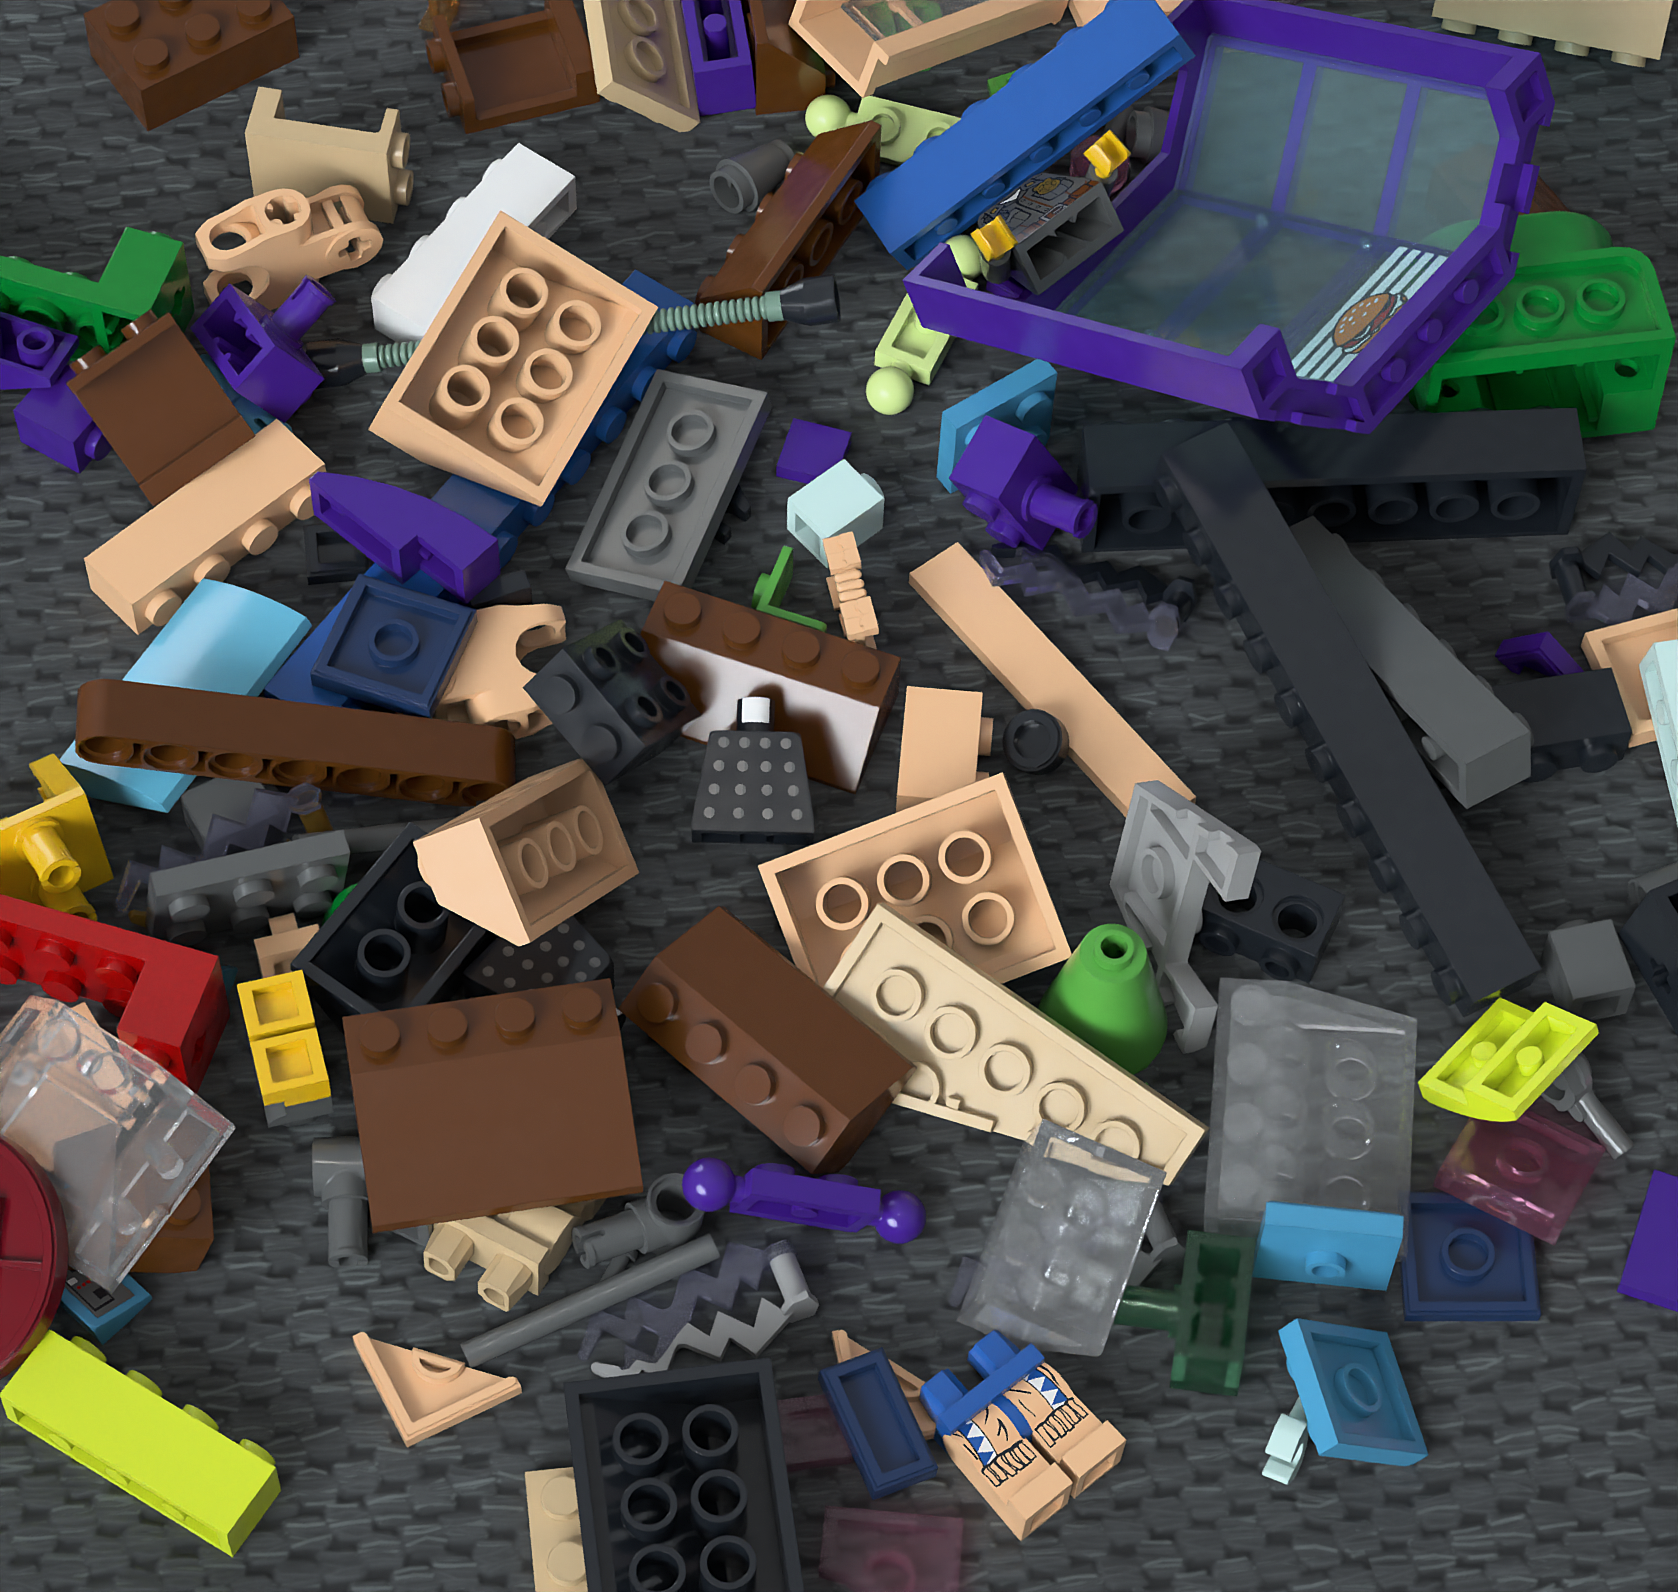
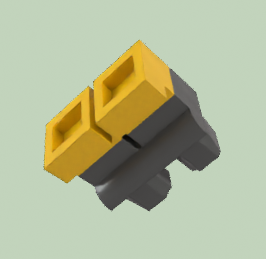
(285, 1049)

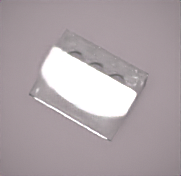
(1308, 1105)

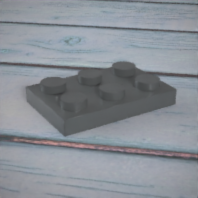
(246, 888)

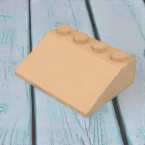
(514, 364)
(946, 865)

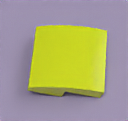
(1506, 1060)

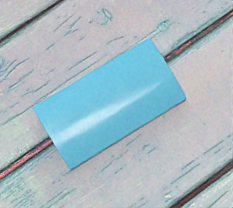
(215, 643)

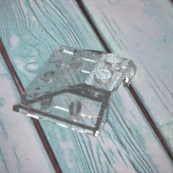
(106, 1130)

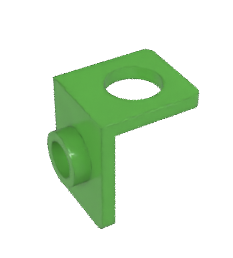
(772, 588)

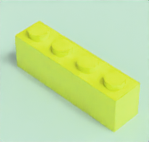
(142, 1441)

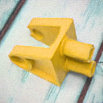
(54, 847)

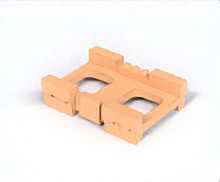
(847, 590)

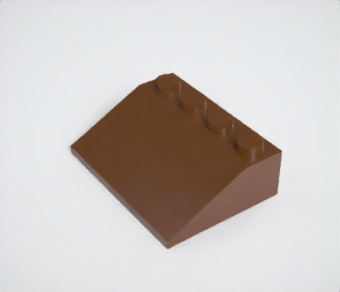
(492, 1105)

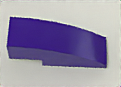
(407, 533)

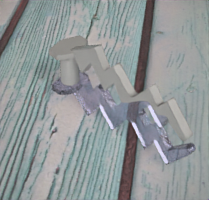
(674, 1324)

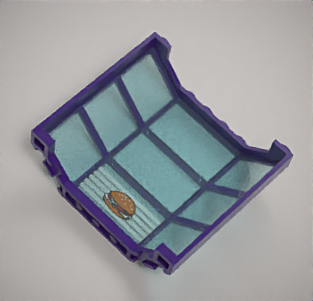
(1306, 232)

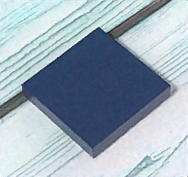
(394, 647)
(1466, 1264)

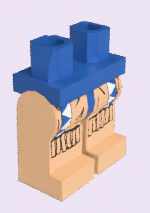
(1019, 1433)

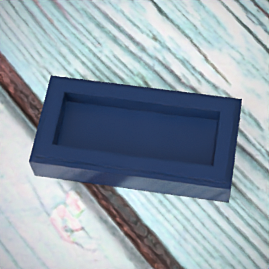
(877, 1423)

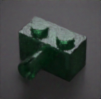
(1202, 1313)

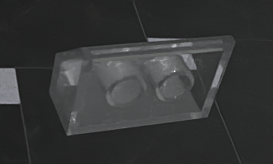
(1062, 1243)

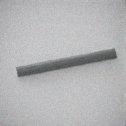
(590, 1300)

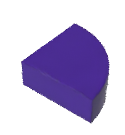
(1536, 652)

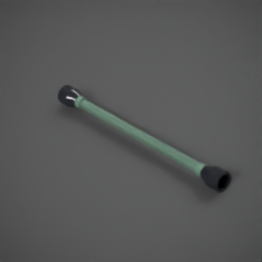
(805, 302)

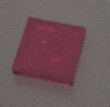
(1521, 1171)

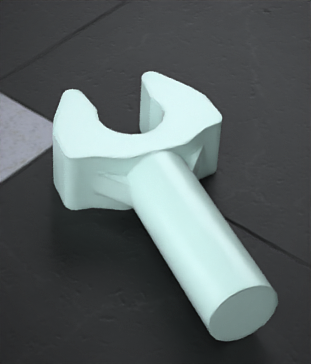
(1287, 1445)

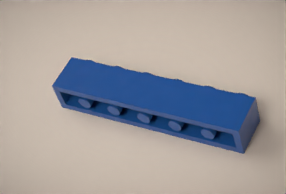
(1023, 127)

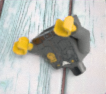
(1052, 221)

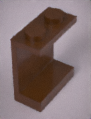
(158, 405)

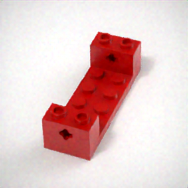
(163, 992)

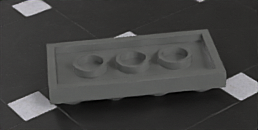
(669, 485)

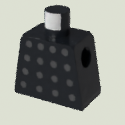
(753, 783)
(554, 959)

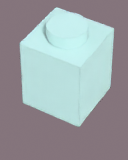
(835, 505)

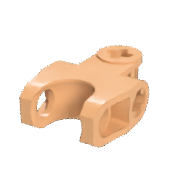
(287, 240)
(490, 675)

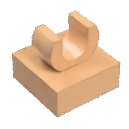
(282, 947)

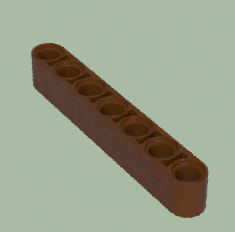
(292, 743)

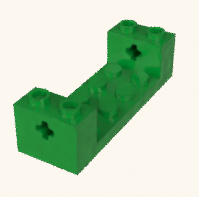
(140, 276)

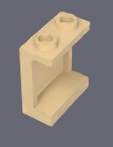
(323, 156)

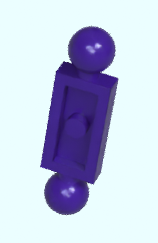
(824, 1202)

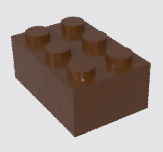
(187, 52)

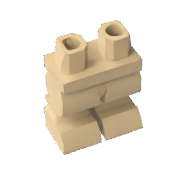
(513, 1248)

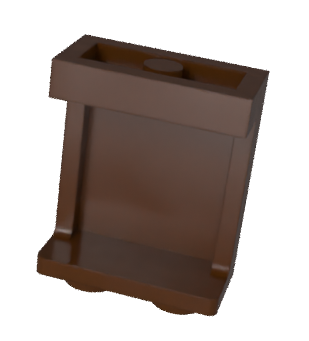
(514, 67)

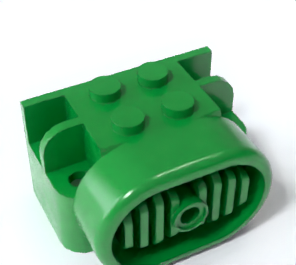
(1567, 332)

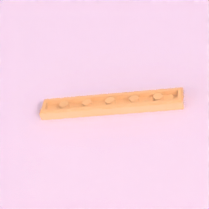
(1040, 675)

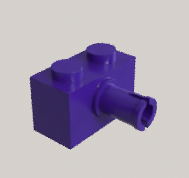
(263, 349)
(1019, 487)

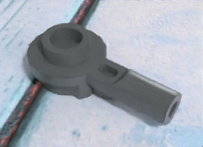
(1574, 1093)

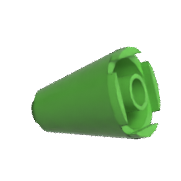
(1110, 997)

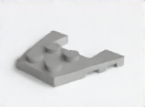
(1160, 886)

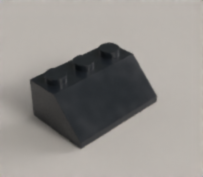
(389, 942)

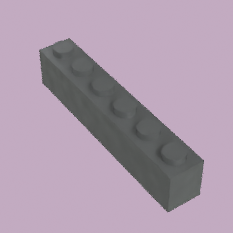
(1446, 710)

